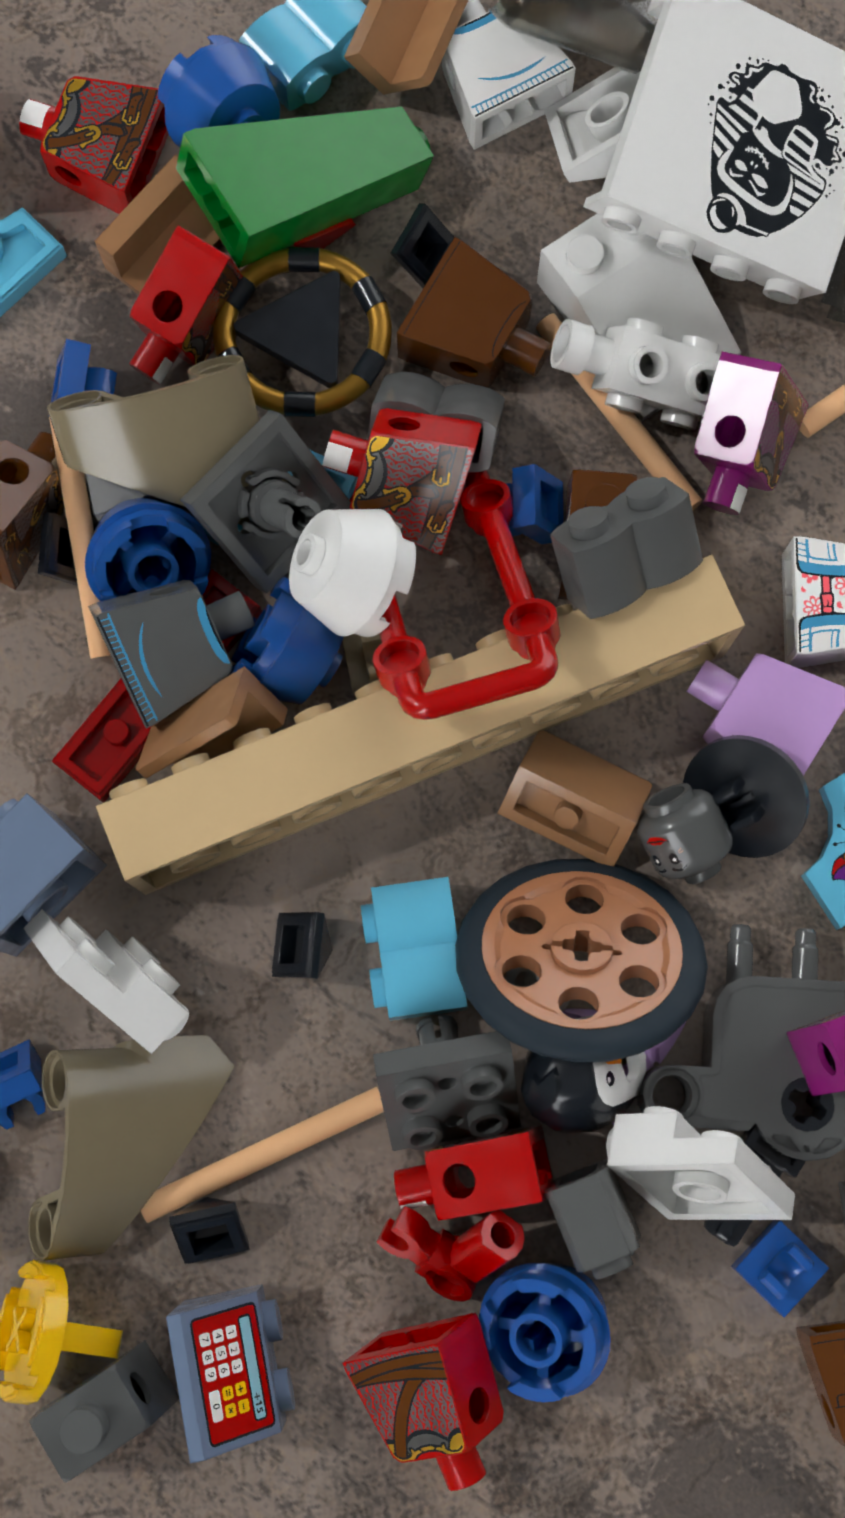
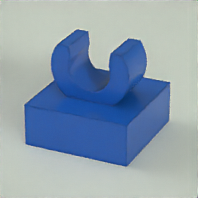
(75, 376)
(536, 503)
(20, 1080)
(780, 1267)

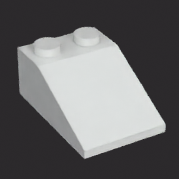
(590, 123)
(616, 276)

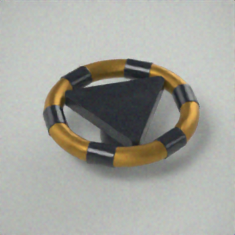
(305, 329)

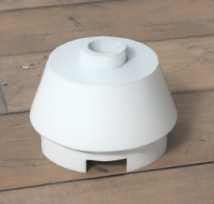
(351, 568)

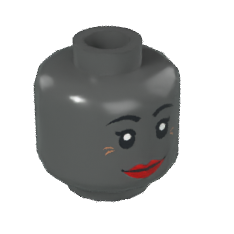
(684, 833)

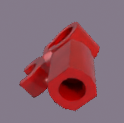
(449, 1261)

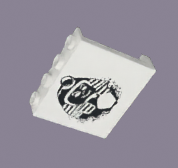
(735, 147)

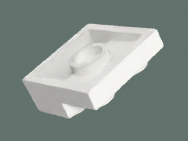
(113, 977)
(694, 1173)

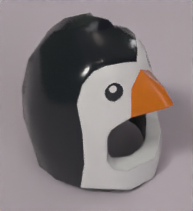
(580, 1094)

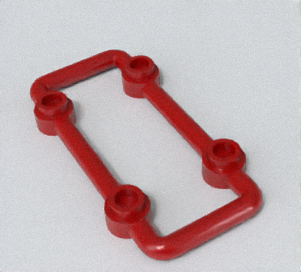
(528, 623)

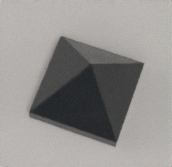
(422, 244)
(55, 550)
(301, 945)
(209, 1230)

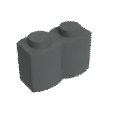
(463, 401)
(627, 547)
(595, 1219)

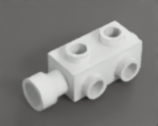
(615, 361)

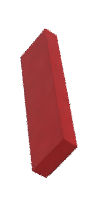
(114, 734)

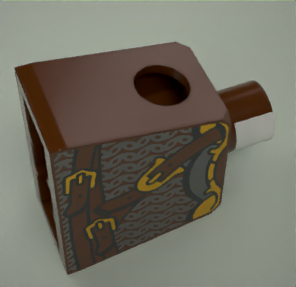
(27, 491)

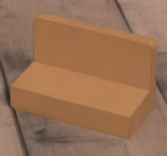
(403, 41)
(144, 227)
(212, 722)
(575, 798)

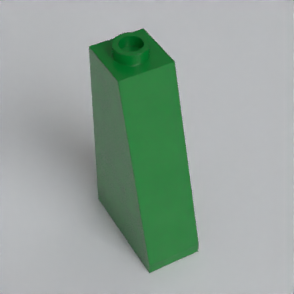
(299, 175)

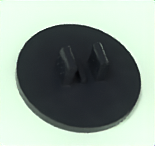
(755, 790)

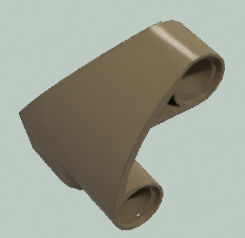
(160, 437)
(123, 1134)

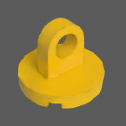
(37, 1331)

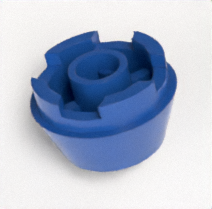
(216, 88)
(146, 547)
(289, 648)
(545, 1330)

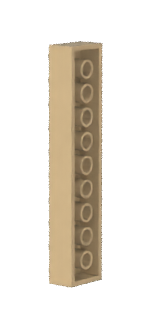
(374, 748)

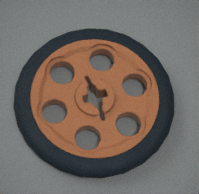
(532, 1013)

